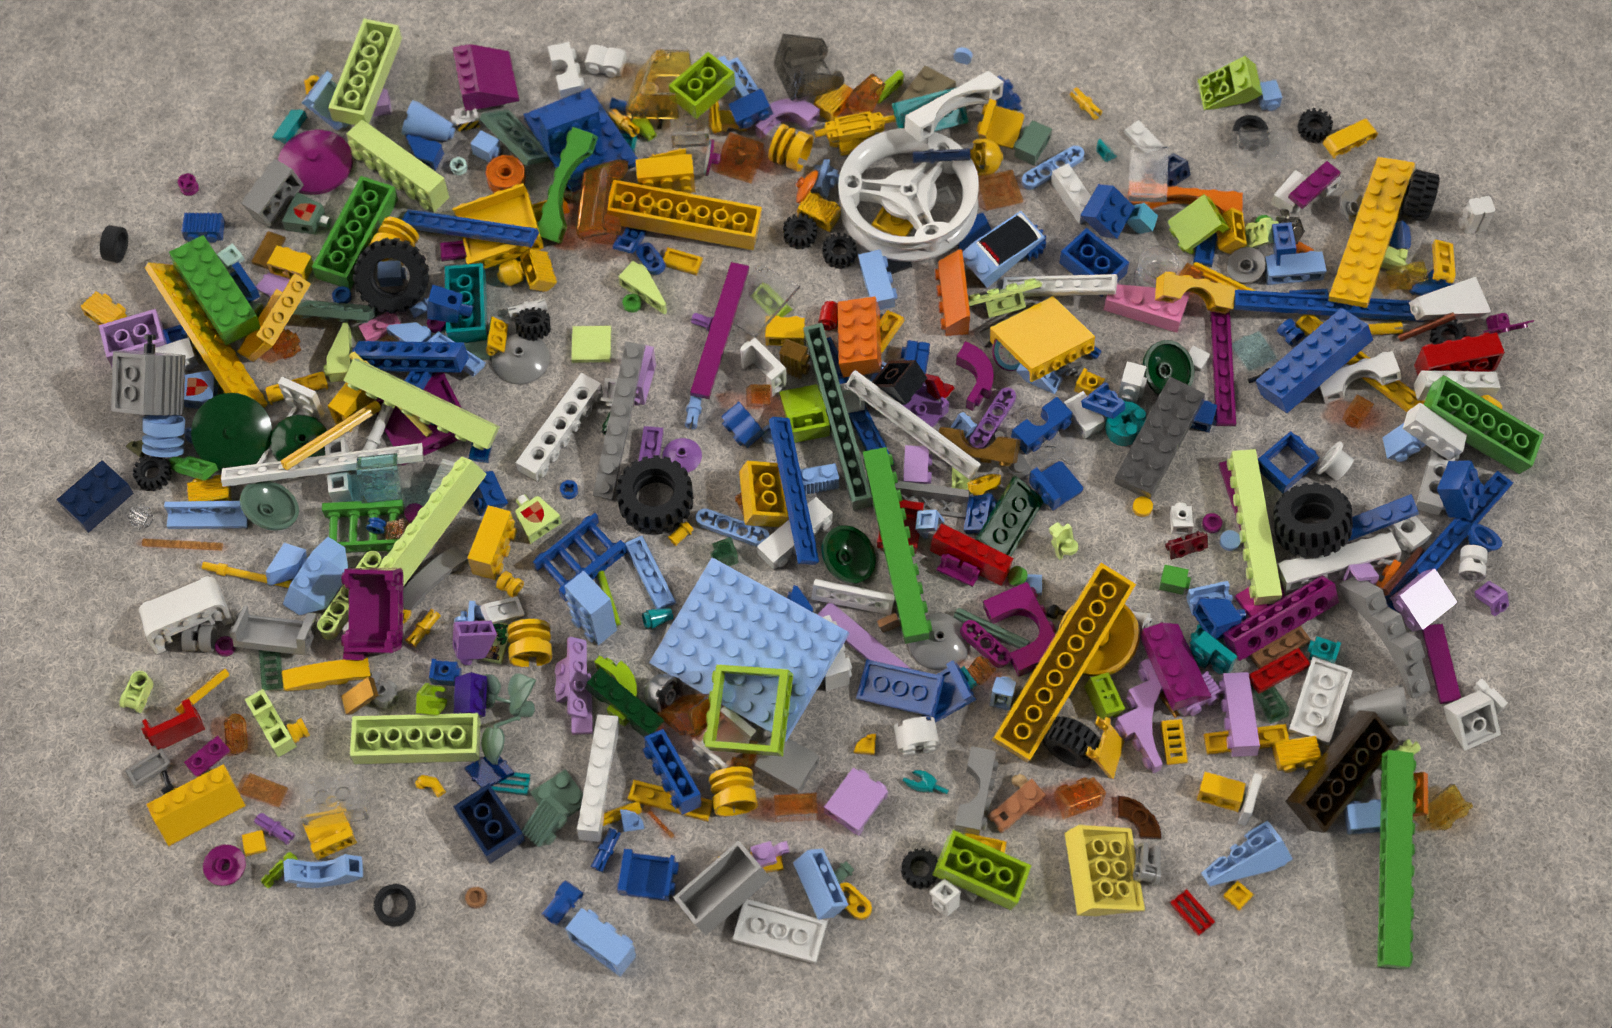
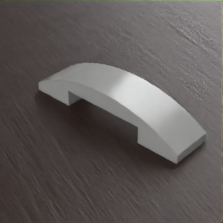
(431, 576)

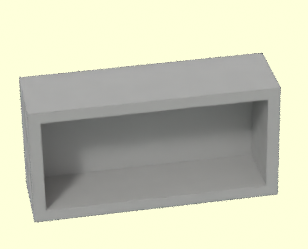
(722, 888)

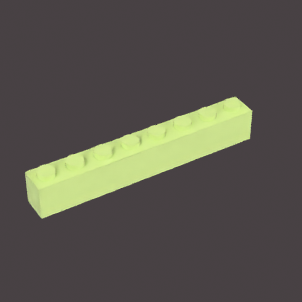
(421, 403)
(434, 517)
(1255, 527)

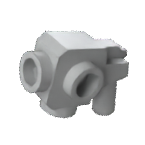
(387, 692)

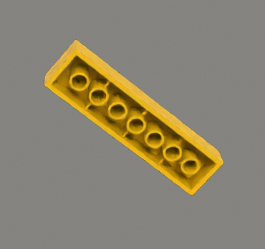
(685, 214)

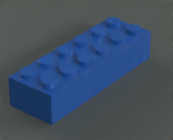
(1314, 360)

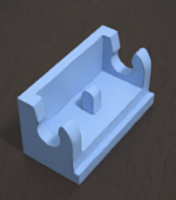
(1212, 591)

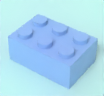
(601, 941)

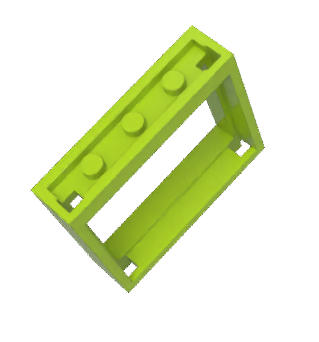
(781, 712)

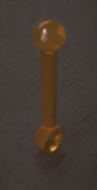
(647, 809)

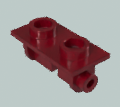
(1193, 543)

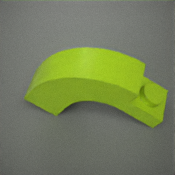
(624, 676)

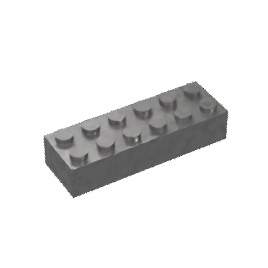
(1159, 438)

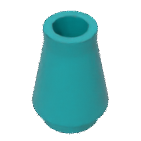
(656, 617)

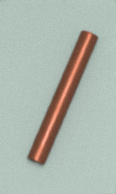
(1427, 326)

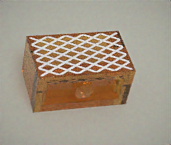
(796, 807)

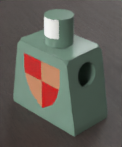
(305, 215)

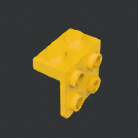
(1000, 124)

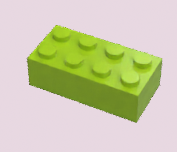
(982, 870)

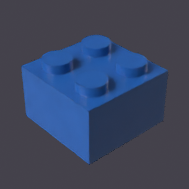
(1107, 211)
(1460, 489)

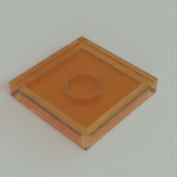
(999, 190)

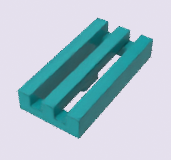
(525, 784)

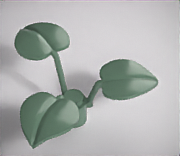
(519, 690)

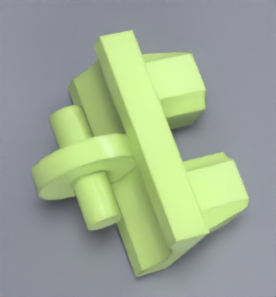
(1063, 540)

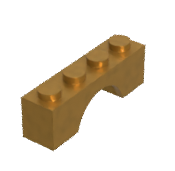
(1002, 449)

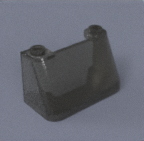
(803, 69)

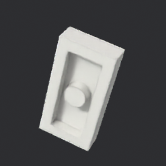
(1141, 135)
(502, 610)

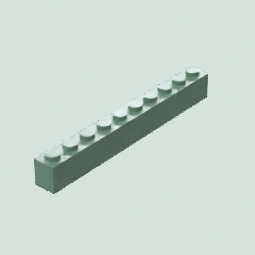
(838, 417)

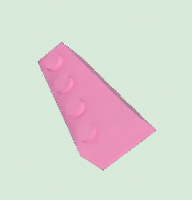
(1140, 305)

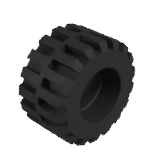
(1420, 195)
(1069, 741)

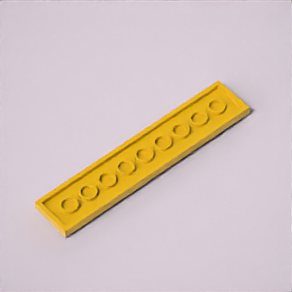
(1371, 232)
(219, 358)

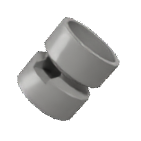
(201, 638)

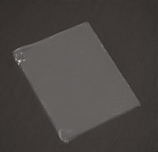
(762, 299)

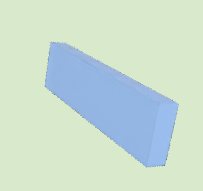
(649, 573)

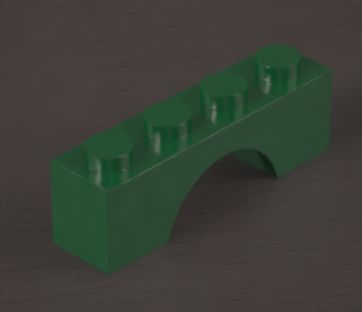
(610, 691)

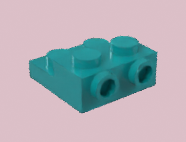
(1208, 651)

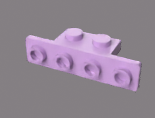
(572, 678)

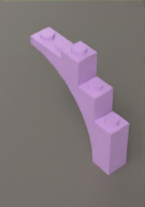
(1138, 722)

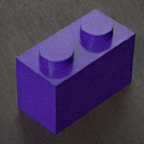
(470, 694)

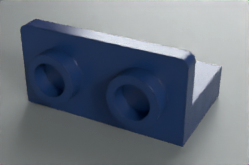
(1177, 170)

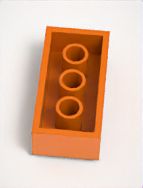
(859, 336)

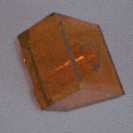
(740, 157)
(687, 714)
(1079, 797)

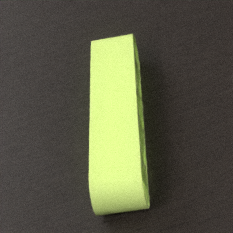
(341, 602)

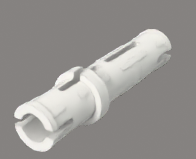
(378, 428)

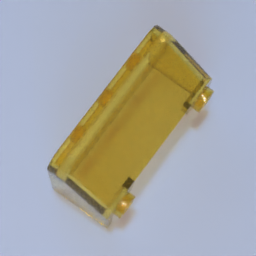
(645, 99)

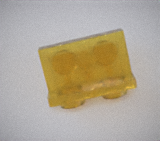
(1446, 808)

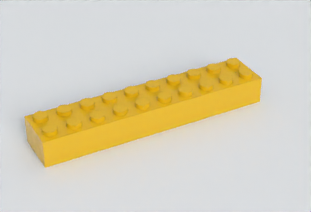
(1063, 662)

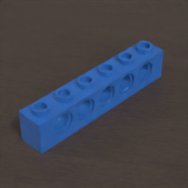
(414, 355)

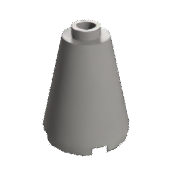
(1388, 704)

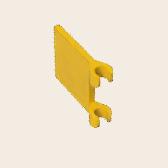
(1109, 749)

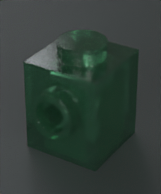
(725, 552)

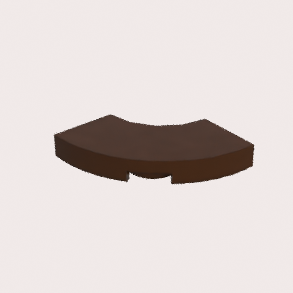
(1139, 816)

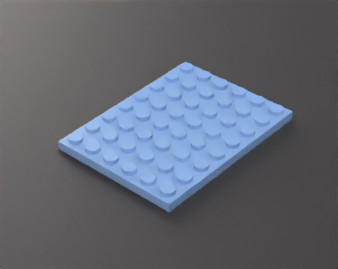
(749, 625)

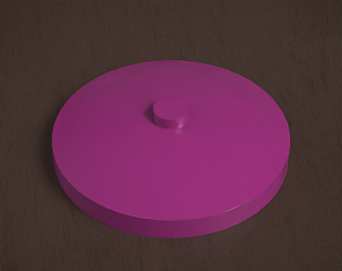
(318, 159)

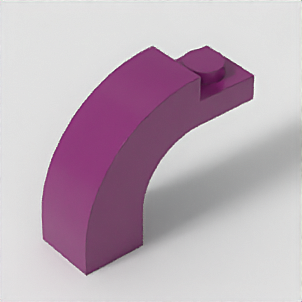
(979, 365)

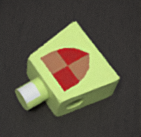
(536, 517)

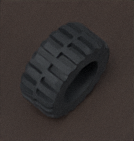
(373, 293)
(1310, 502)
(654, 517)

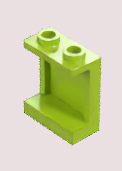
(1196, 223)

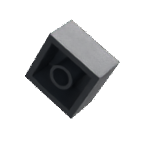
(900, 379)

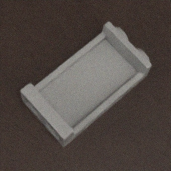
(273, 633)

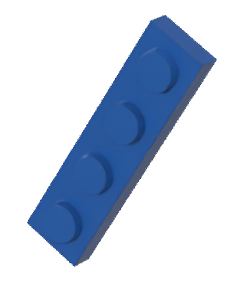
(1383, 516)

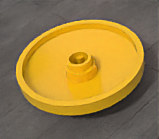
(1117, 646)

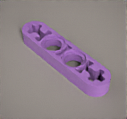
(990, 418)

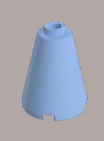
(426, 123)

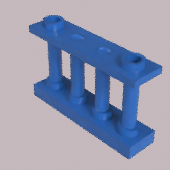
(598, 562)

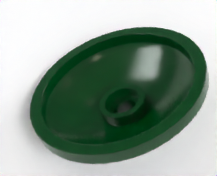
(1172, 360)
(286, 434)
(855, 550)

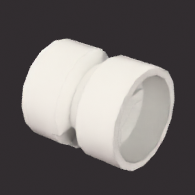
(1473, 563)

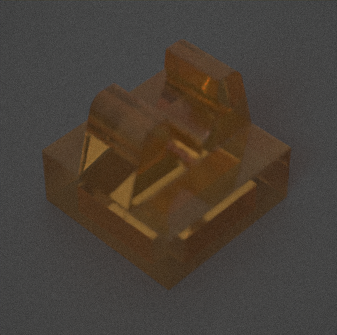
(981, 670)

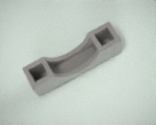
(980, 766)

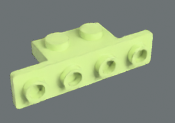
(1004, 300)

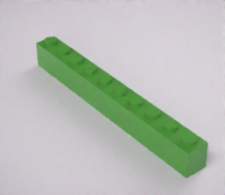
(896, 546)
(1396, 860)

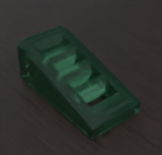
(278, 661)
(1275, 712)

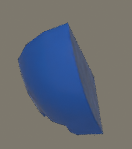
(1401, 236)

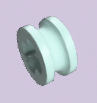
(462, 169)

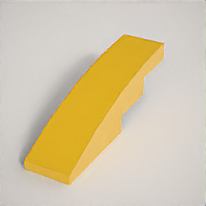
(325, 673)

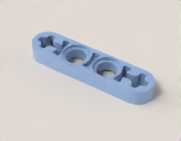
(1050, 166)
(734, 525)

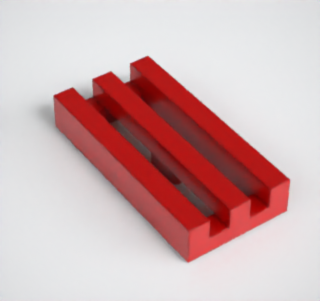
(1174, 903)

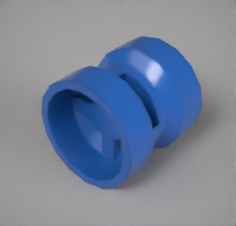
(1290, 331)

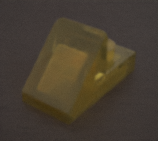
(1404, 276)

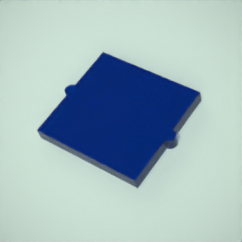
(485, 772)

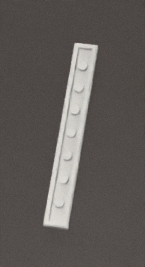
(913, 425)

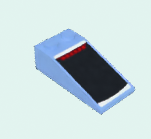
(1002, 248)

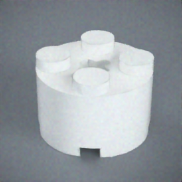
(916, 735)

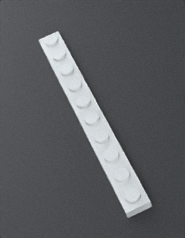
(314, 465)

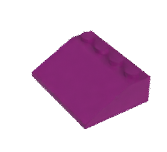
(484, 76)

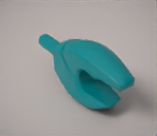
(927, 784)

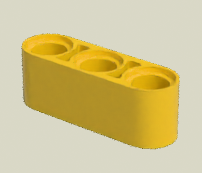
(1350, 137)

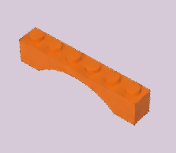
(1222, 199)

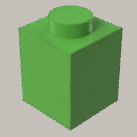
(1174, 579)

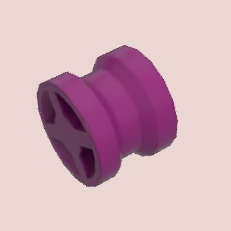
(184, 181)

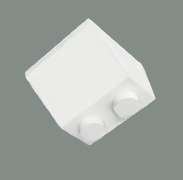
(1473, 719)

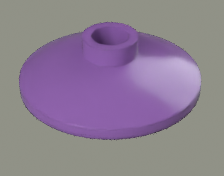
(692, 455)

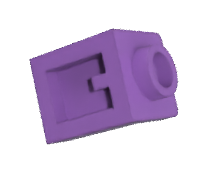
(1493, 596)

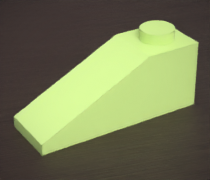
(639, 282)
(338, 356)

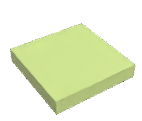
(591, 344)

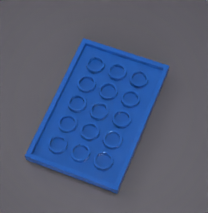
(607, 148)

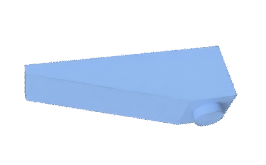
(1259, 854)

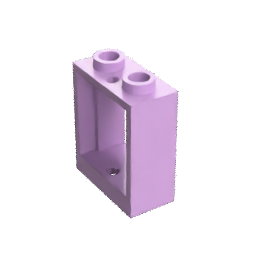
(646, 376)

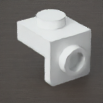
(608, 391)

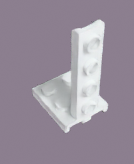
(303, 402)

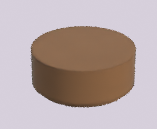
(476, 897)

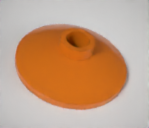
(805, 185)

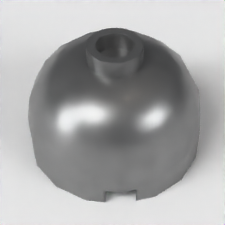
(662, 691)

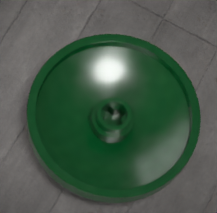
(231, 430)

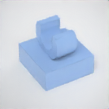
(964, 423)

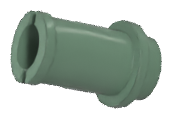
(843, 871)

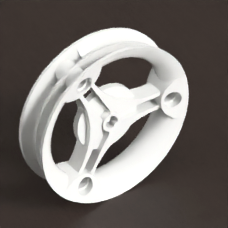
(906, 196)

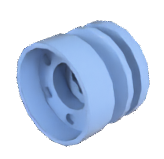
(163, 435)

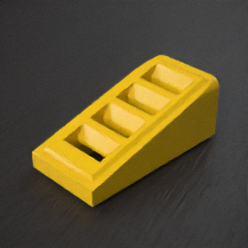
(1172, 724)

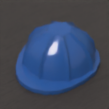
(1484, 537)

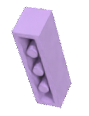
(1240, 714)

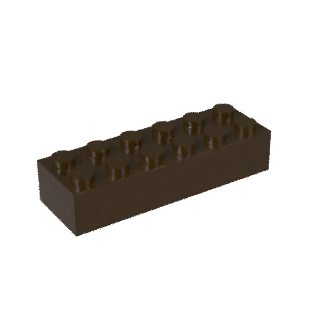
(1341, 771)

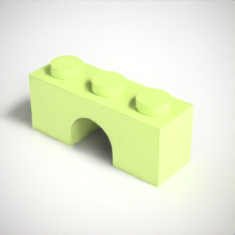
(270, 723)

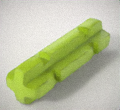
(277, 871)

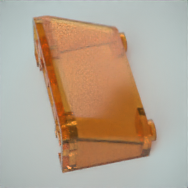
(592, 218)

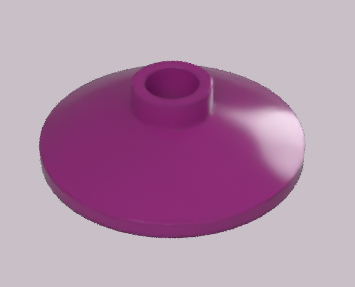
(220, 856)

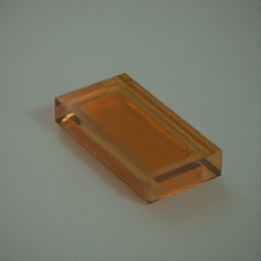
(264, 790)

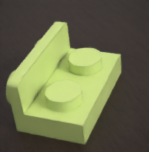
(1259, 233)

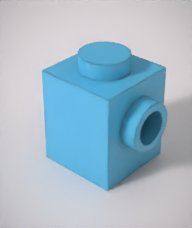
(1142, 219)

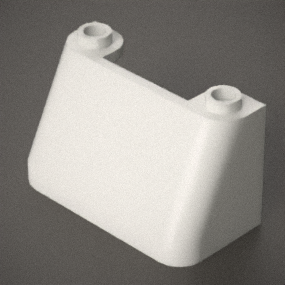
(183, 610)

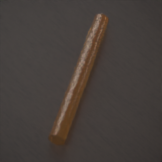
(182, 544)

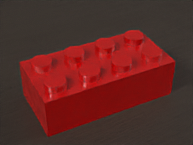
(1468, 354)

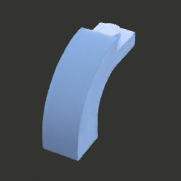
(323, 874)

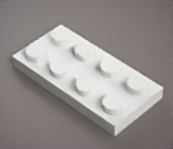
(1320, 700)
(780, 931)

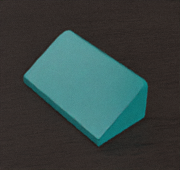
(290, 126)

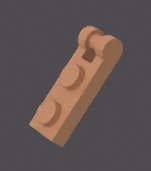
(1017, 805)

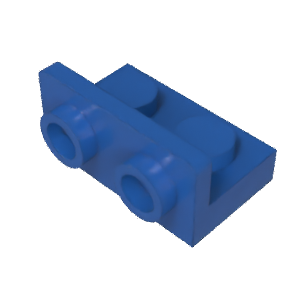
(978, 511)

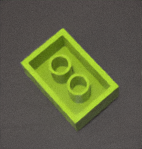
(702, 85)

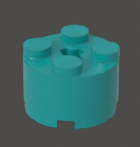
(1126, 426)

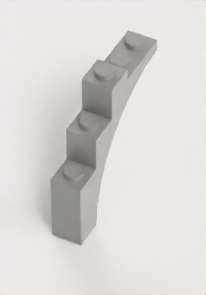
(1389, 625)

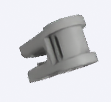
(1147, 865)

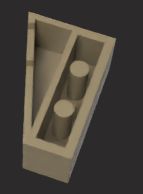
(927, 82)

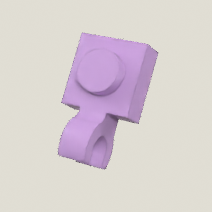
(766, 854)

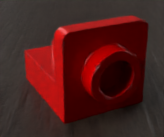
(937, 388)

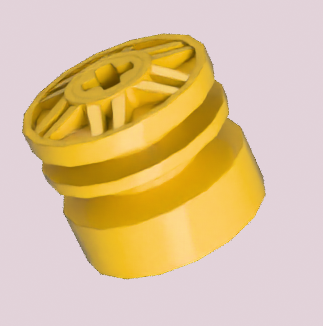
(790, 147)
(396, 228)
(527, 640)
(731, 788)

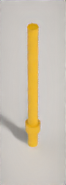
(223, 570)

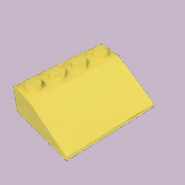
(1103, 870)

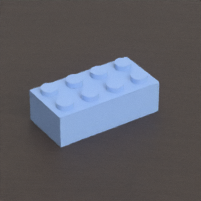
(590, 608)

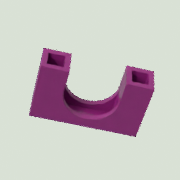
(1022, 602)

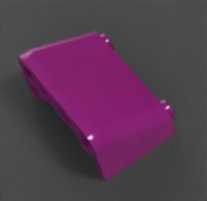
(374, 610)

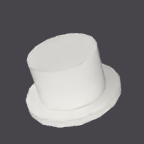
(1335, 462)

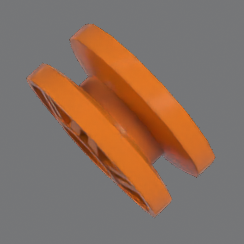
(502, 166)

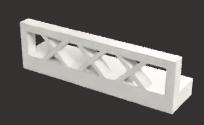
(852, 596)

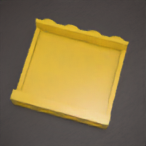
(506, 207)
(274, 318)
(1044, 337)

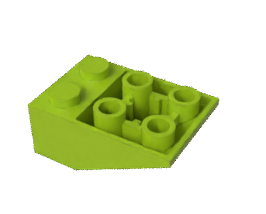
(1230, 85)
(806, 413)

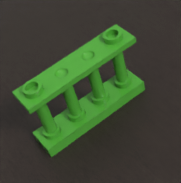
(353, 511)

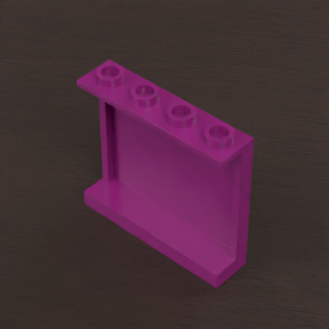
(403, 432)

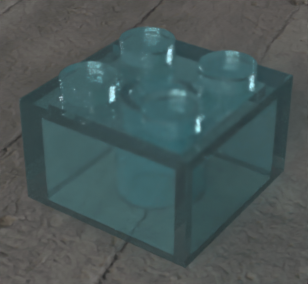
(379, 478)

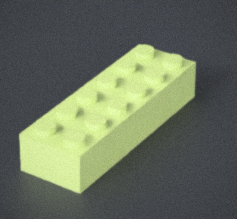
(365, 72)
(398, 166)
(415, 738)

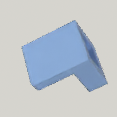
(928, 521)

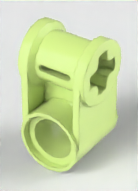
(134, 695)

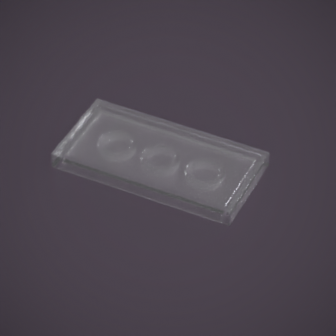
(1148, 174)

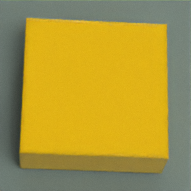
(254, 843)
(1238, 895)

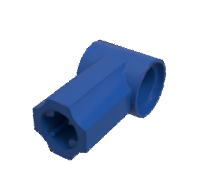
(564, 899)

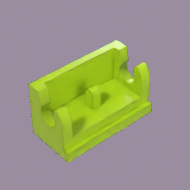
(1104, 696)
(428, 702)

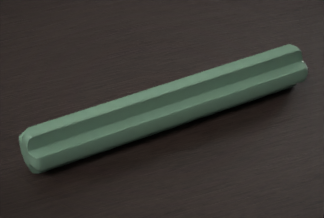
(994, 630)

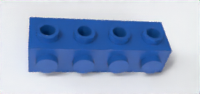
(672, 772)

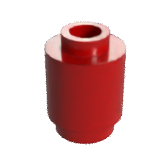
(829, 315)

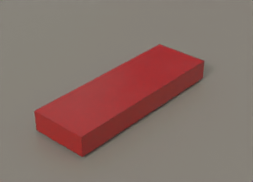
(1278, 670)

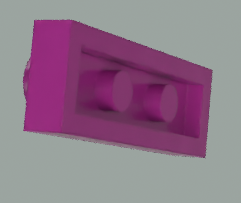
(1314, 184)

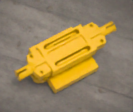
(852, 130)

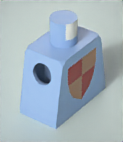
(199, 389)

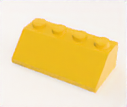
(195, 805)

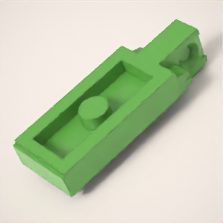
(193, 467)

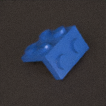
(1055, 484)

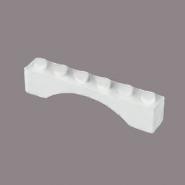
(979, 90)
(595, 789)

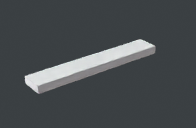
(1068, 285)

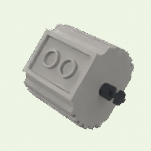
(148, 381)

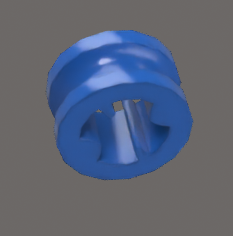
(567, 495)
(376, 525)

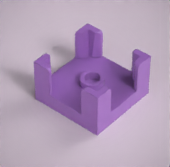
(927, 407)

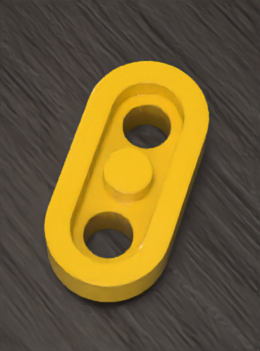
(987, 482)
(855, 900)

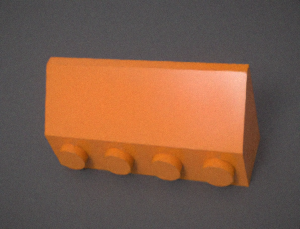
(953, 294)

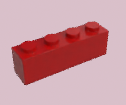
(991, 562)

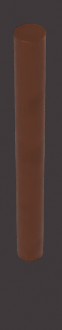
(1402, 570)

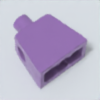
(472, 640)

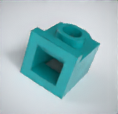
(1332, 649)

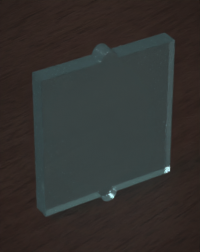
(1253, 351)

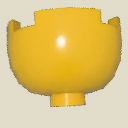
(986, 153)

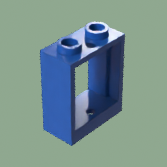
(1274, 475)

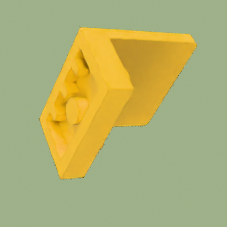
(330, 839)

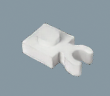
(1499, 702)

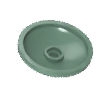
(269, 505)

